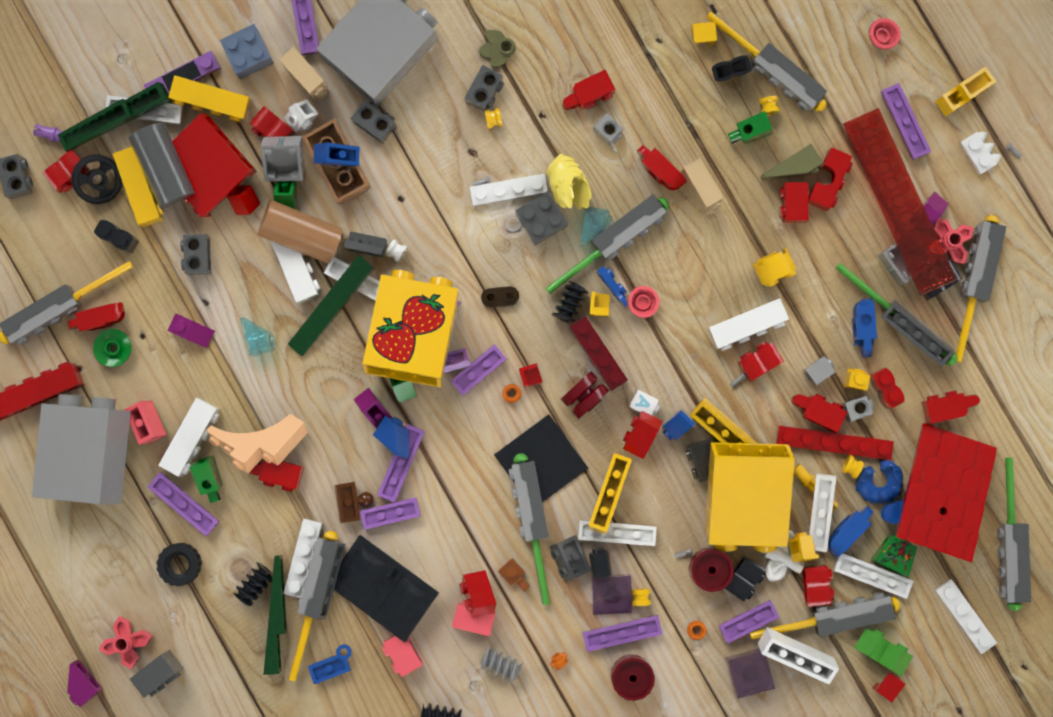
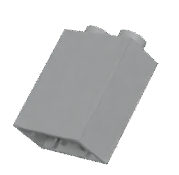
(378, 45)
(81, 451)

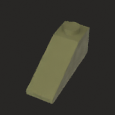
(797, 165)

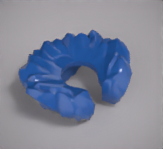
(880, 494)

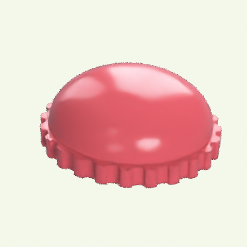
(884, 33)
(643, 301)

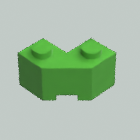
(883, 651)

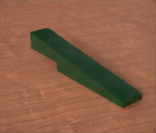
(114, 116)
(331, 305)
(277, 620)

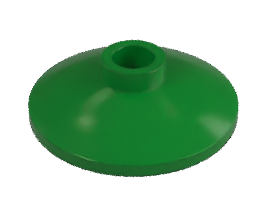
(103, 344)

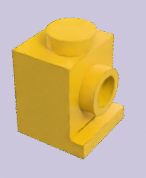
(857, 379)
(802, 548)

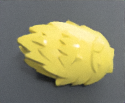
(568, 183)

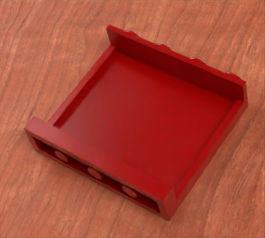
(211, 163)

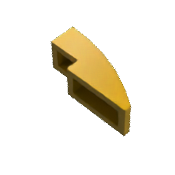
(965, 91)

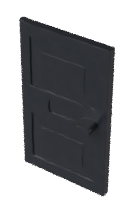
(383, 588)

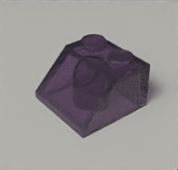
(612, 594)

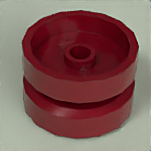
(585, 395)
(699, 568)
(632, 665)

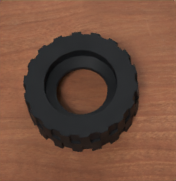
(168, 575)

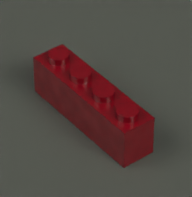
(598, 353)

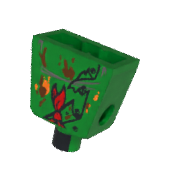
(760, 128)
(205, 470)
(896, 555)

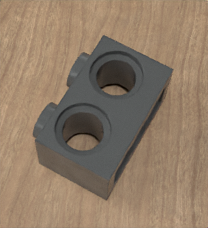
(480, 87)
(370, 125)
(10, 178)
(202, 254)

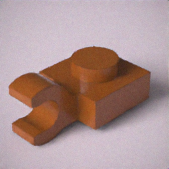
(513, 573)

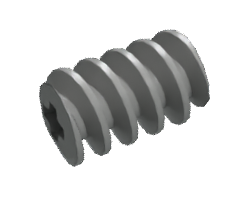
(500, 665)

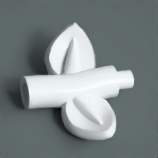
(780, 560)

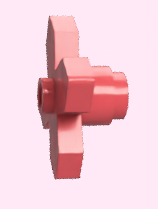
(961, 234)
(127, 652)

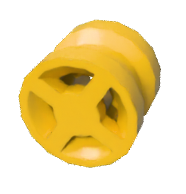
(769, 105)
(493, 118)
(852, 466)
(641, 597)

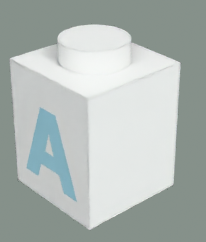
(644, 402)

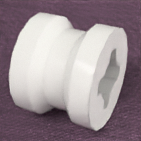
(396, 251)

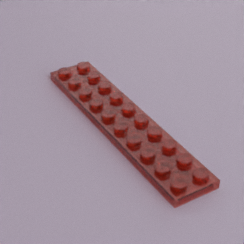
(899, 202)

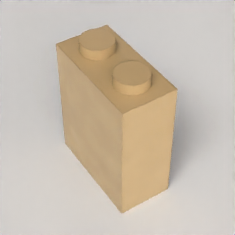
(304, 74)
(702, 186)

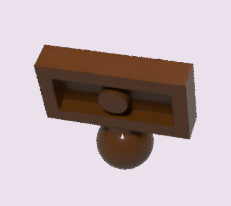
(348, 502)

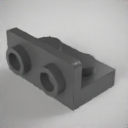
(366, 244)
(570, 558)

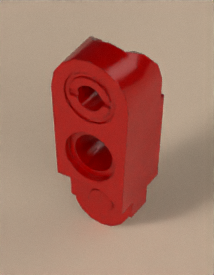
(661, 169)
(98, 317)

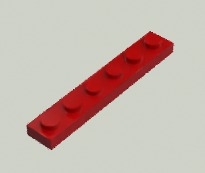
(835, 442)

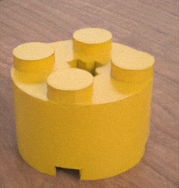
(773, 267)

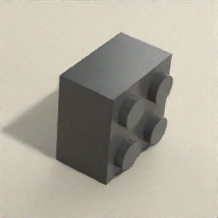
(541, 218)
(154, 675)

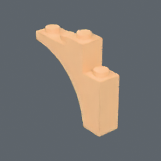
(270, 444)

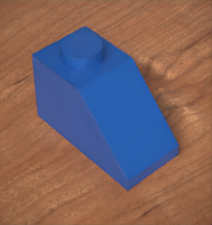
(336, 154)
(677, 425)
(393, 436)

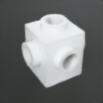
(301, 115)

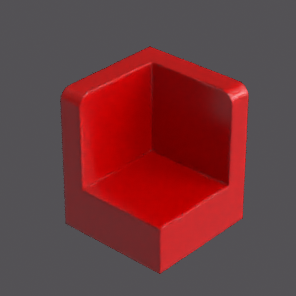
(243, 200)
(530, 375)
(889, 687)

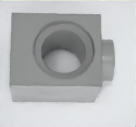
(607, 121)
(819, 370)
(850, 408)

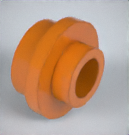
(511, 399)
(701, 634)
(559, 660)

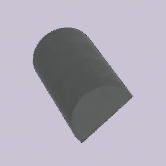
(161, 164)

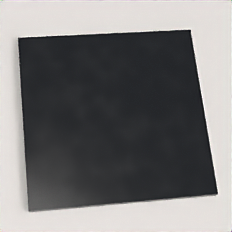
(553, 456)

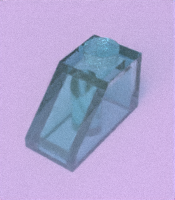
(594, 223)
(257, 338)

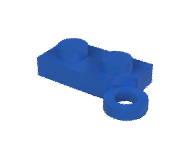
(616, 289)
(331, 666)

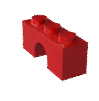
(837, 164)

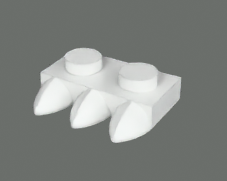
(979, 152)

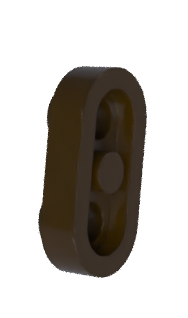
(500, 297)

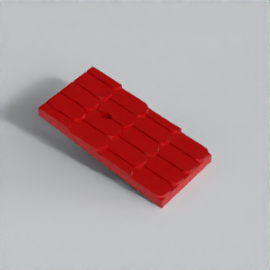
(951, 475)

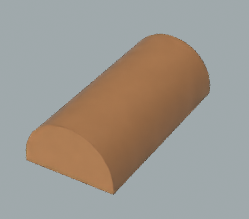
(343, 181)
(299, 231)

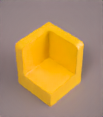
(704, 33)
(599, 305)

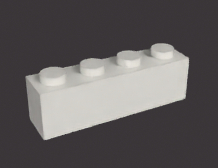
(297, 273)
(747, 324)
(189, 437)
(798, 655)

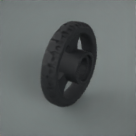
(105, 165)

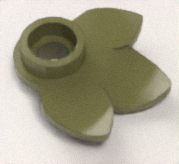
(494, 48)

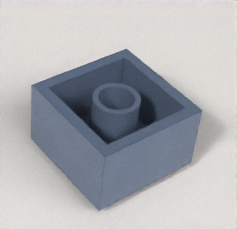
(246, 51)

